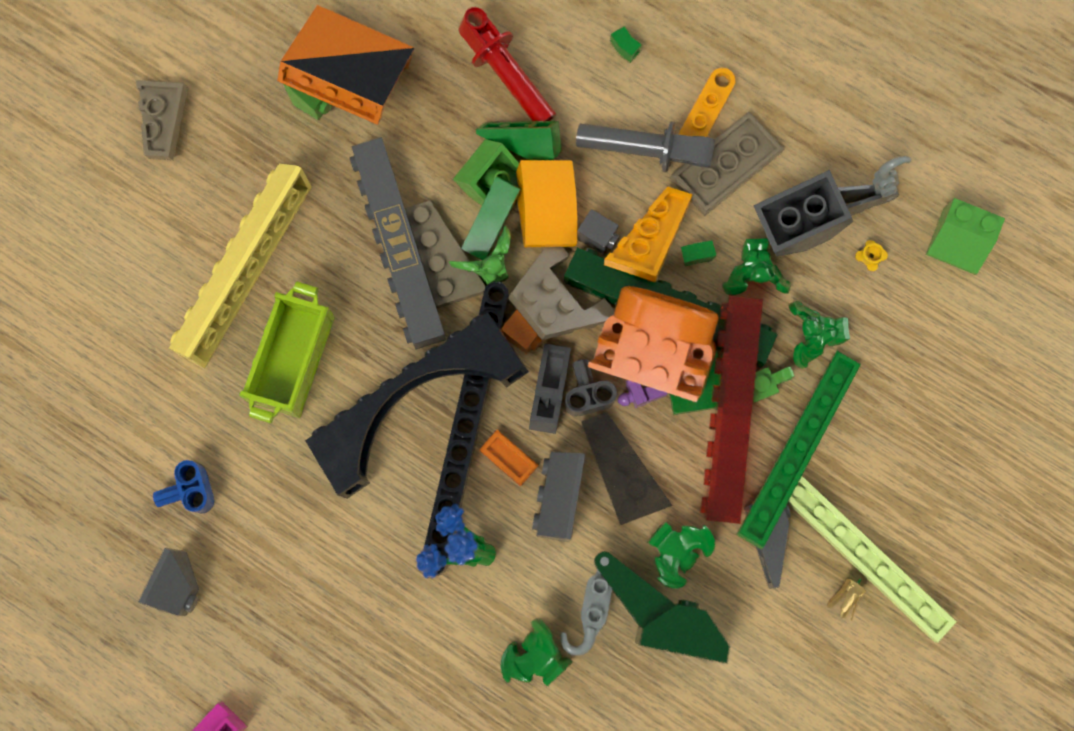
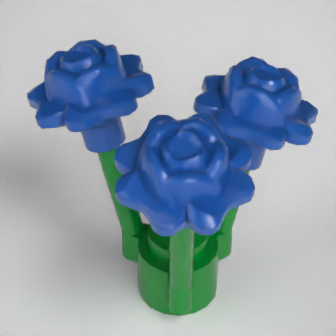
(463, 546)

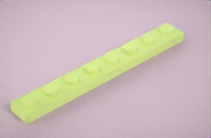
(870, 561)

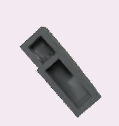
(549, 388)

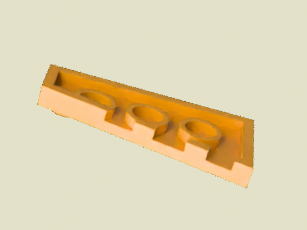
(651, 238)

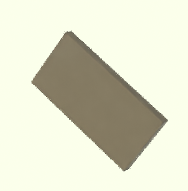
(736, 158)

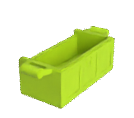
(288, 355)

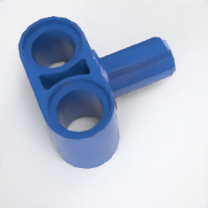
(187, 490)

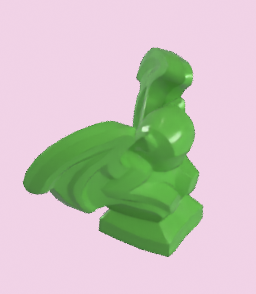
(492, 267)

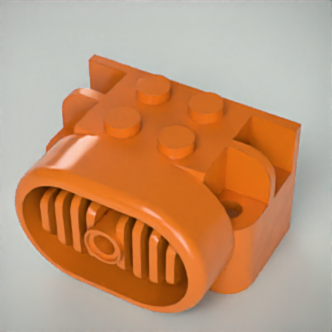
(658, 342)

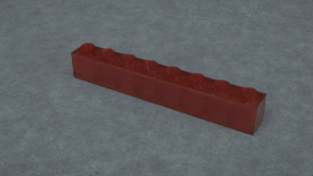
(733, 409)

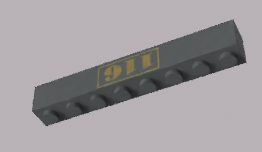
(398, 244)

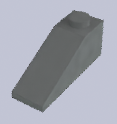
(774, 550)

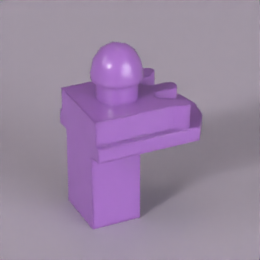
(639, 396)

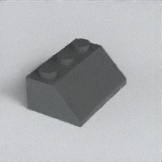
(559, 496)

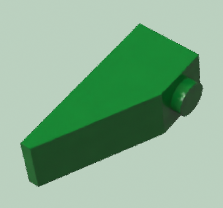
(527, 138)

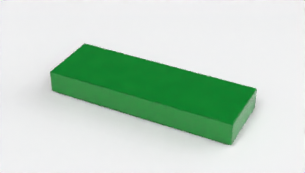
(491, 218)

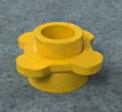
(877, 250)

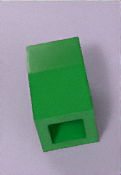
(625, 44)
(698, 253)

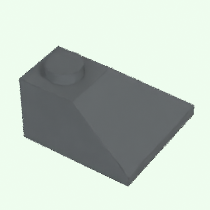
(172, 584)

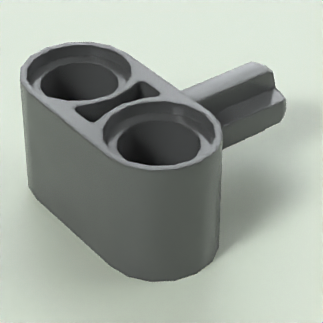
(587, 390)

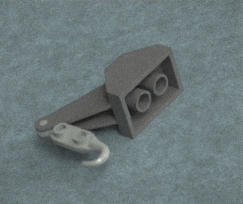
(818, 208)

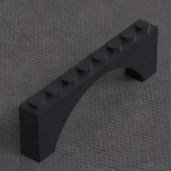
(346, 442)

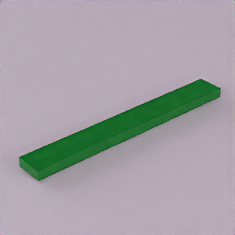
(798, 450)

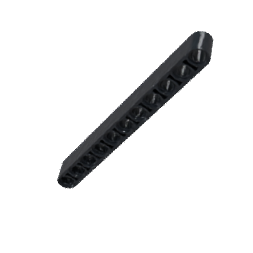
(465, 413)

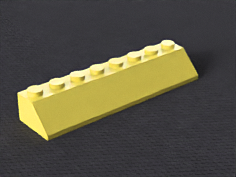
(241, 264)

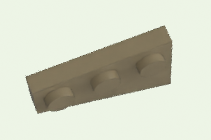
(162, 114)

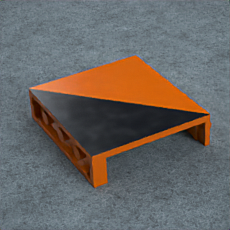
(344, 64)

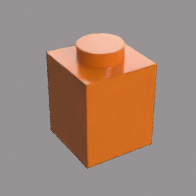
(521, 333)

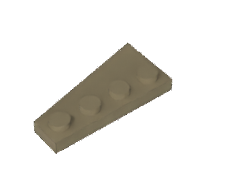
(436, 249)

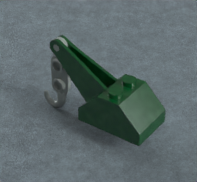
(660, 622)

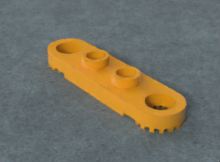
(708, 105)

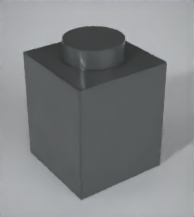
(598, 232)

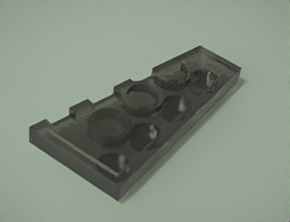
(623, 473)

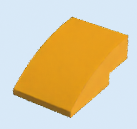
(547, 203)

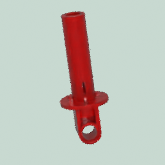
(491, 48)

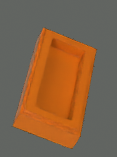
(508, 458)

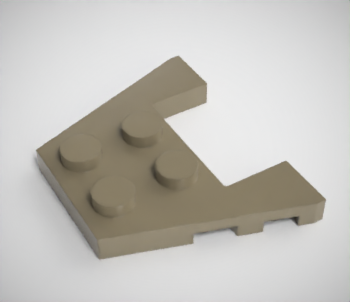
(549, 304)

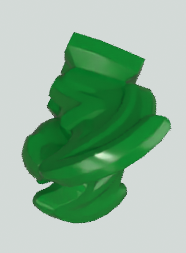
(756, 268)
(817, 333)
(676, 551)
(540, 658)

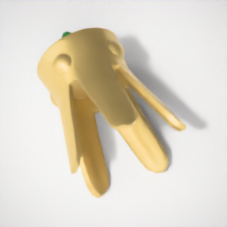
(853, 592)

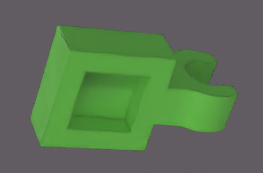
(767, 383)

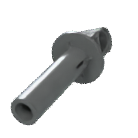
(666, 146)

